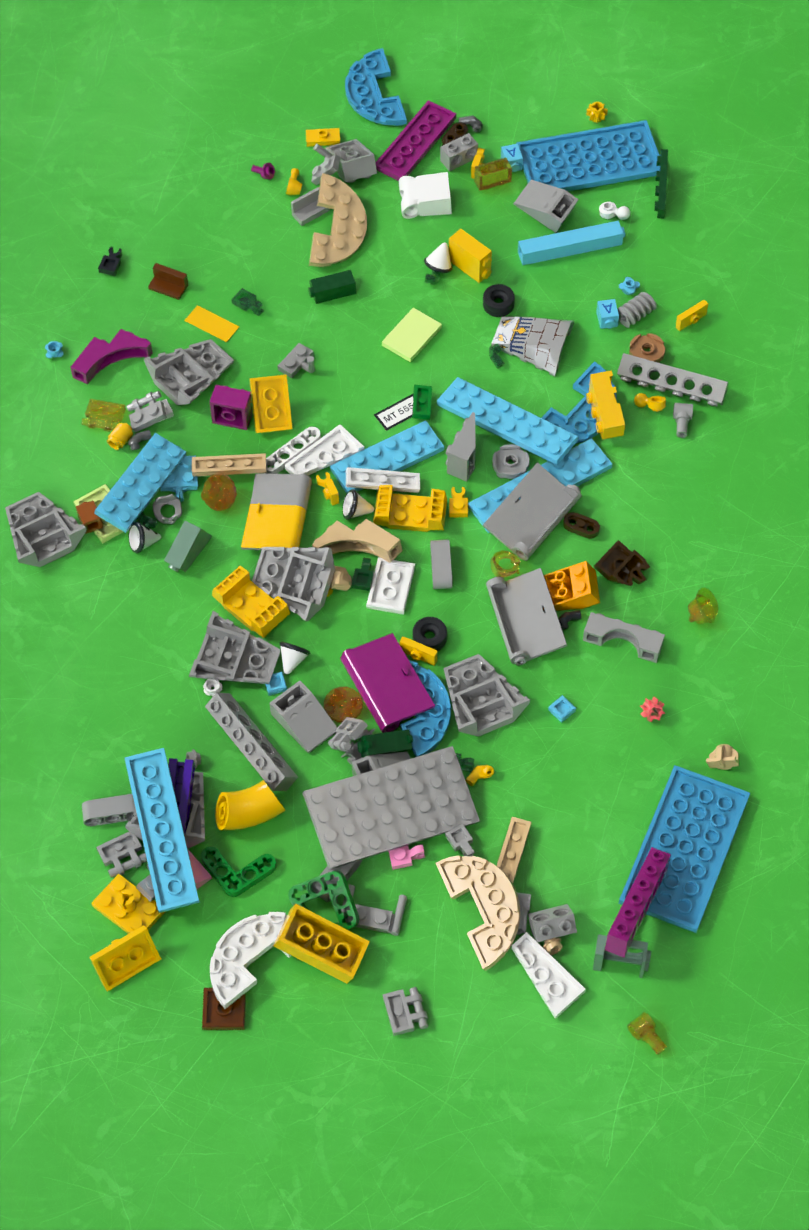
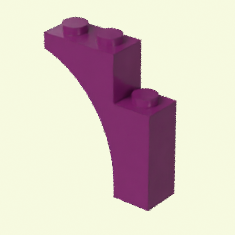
(100, 354)

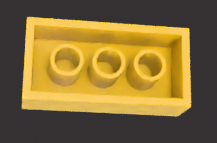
(321, 943)

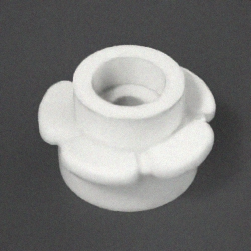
(212, 683)

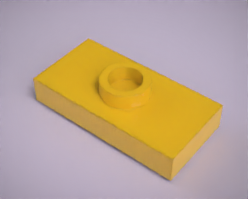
(322, 137)
(691, 315)
(418, 651)

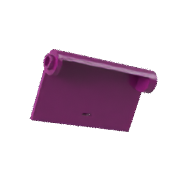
(381, 683)

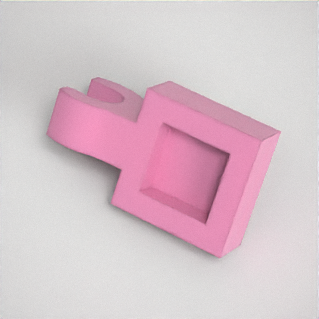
(402, 856)

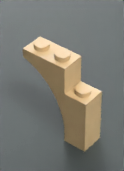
(365, 538)

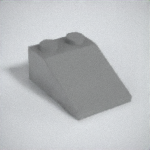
(355, 160)

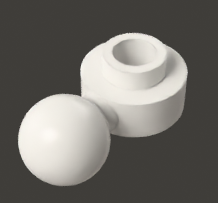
(608, 210)

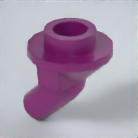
(266, 172)

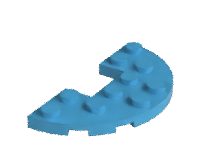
(364, 93)
(579, 419)
(429, 726)

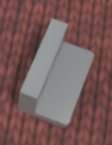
(305, 207)

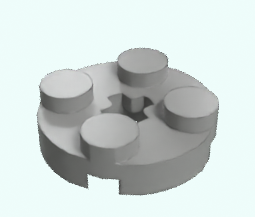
(513, 470)

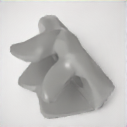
(163, 500)

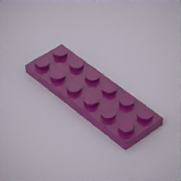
(415, 140)

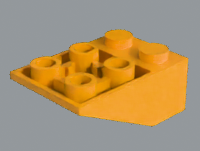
(573, 587)

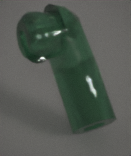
(494, 356)
(147, 521)

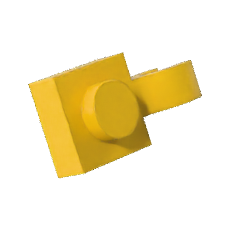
(330, 491)

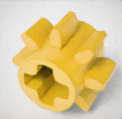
(596, 112)

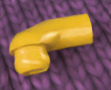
(479, 772)

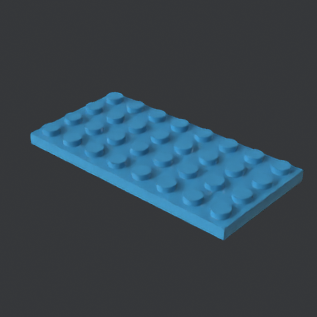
(591, 157)
(697, 828)

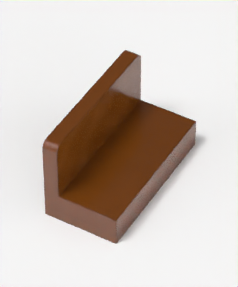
(168, 281)

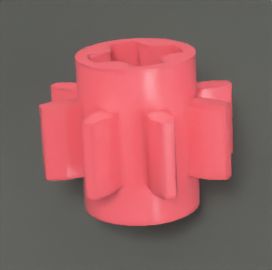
(657, 710)

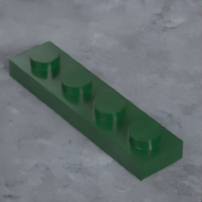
(660, 190)

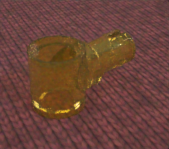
(644, 1028)

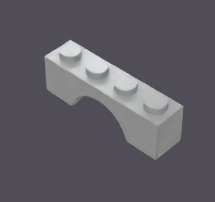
(601, 629)

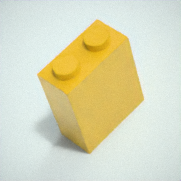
(470, 255)

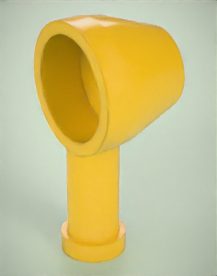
(294, 186)

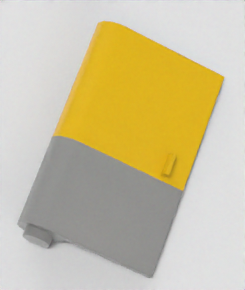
(277, 511)

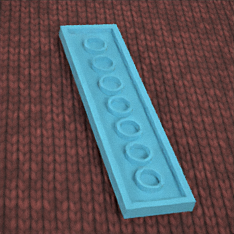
(508, 420)
(574, 469)
(161, 830)

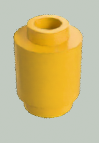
(119, 436)

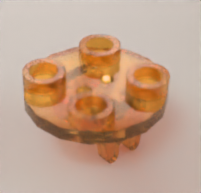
(213, 487)
(335, 700)

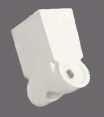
(425, 195)

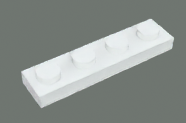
(374, 478)

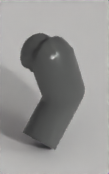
(473, 121)
(139, 437)

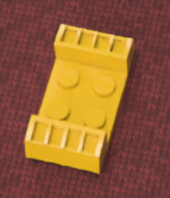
(410, 511)
(250, 603)

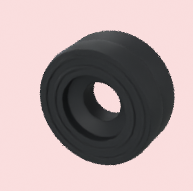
(498, 309)
(434, 625)

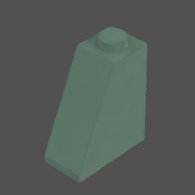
(186, 547)

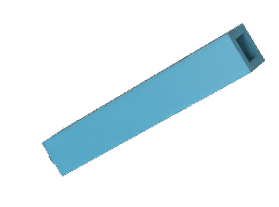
(570, 242)

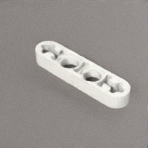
(289, 449)

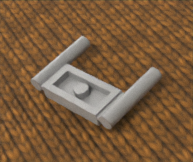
(378, 919)

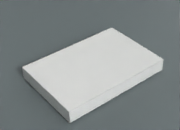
(390, 586)

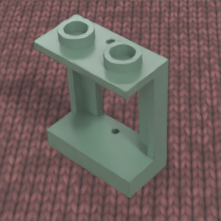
(641, 958)

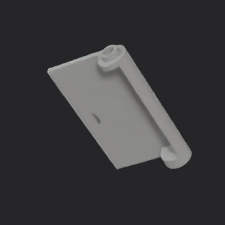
(528, 521)
(521, 618)

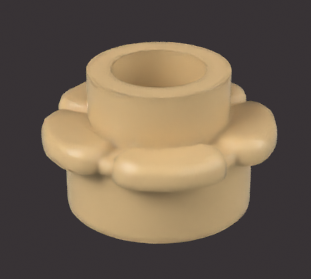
(553, 945)

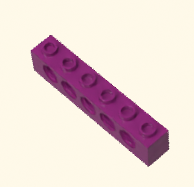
(637, 902)

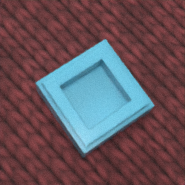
(277, 684)
(562, 709)

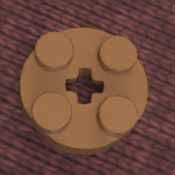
(650, 341)

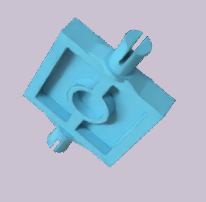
(181, 479)

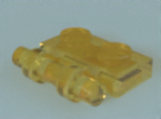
(105, 411)

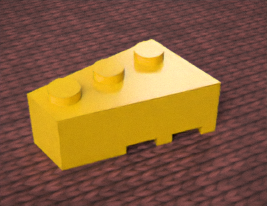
(605, 406)

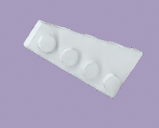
(325, 452)
(551, 980)

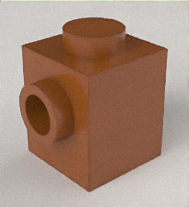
(87, 517)

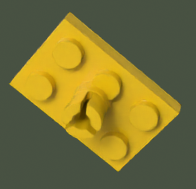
(271, 403)
(126, 906)
(125, 958)

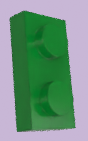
(422, 402)

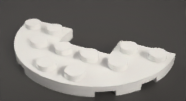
(239, 949)

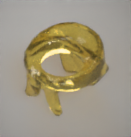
(501, 572)

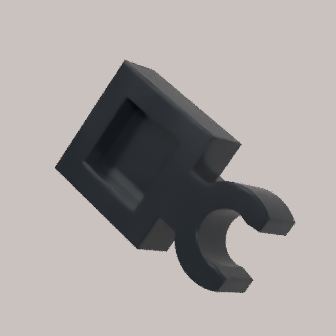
(111, 263)

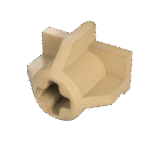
(341, 579)
(723, 757)

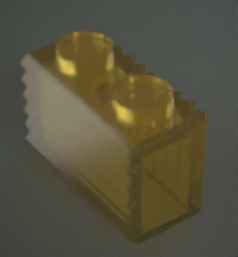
(493, 174)

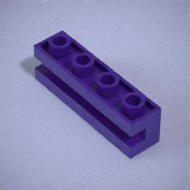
(183, 778)

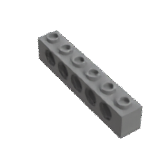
(630, 362)
(251, 742)

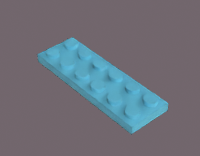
(392, 453)
(140, 482)

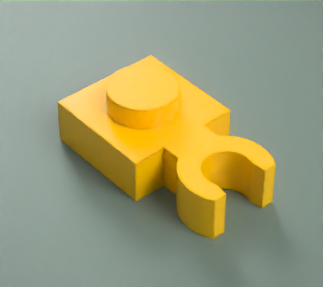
(478, 159)
(458, 504)

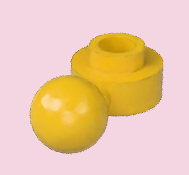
(655, 403)

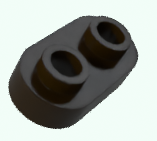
(455, 132)
(581, 525)

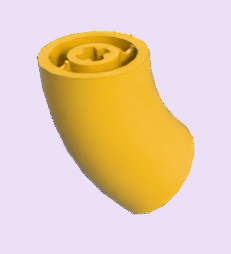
(247, 807)

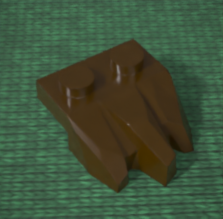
(622, 565)

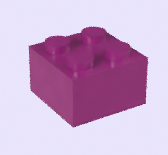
(231, 407)

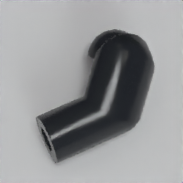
(569, 616)

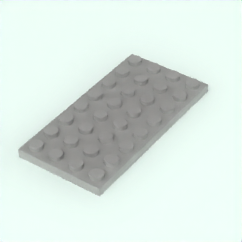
(390, 807)

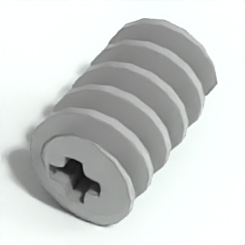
(636, 308)

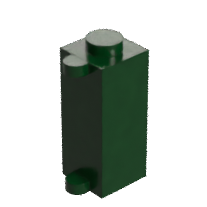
(332, 286)
(385, 743)

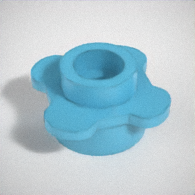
(629, 290)
(51, 346)

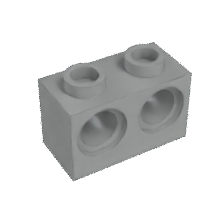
(458, 152)
(552, 923)

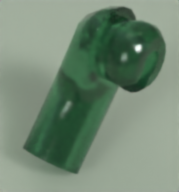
(432, 278)

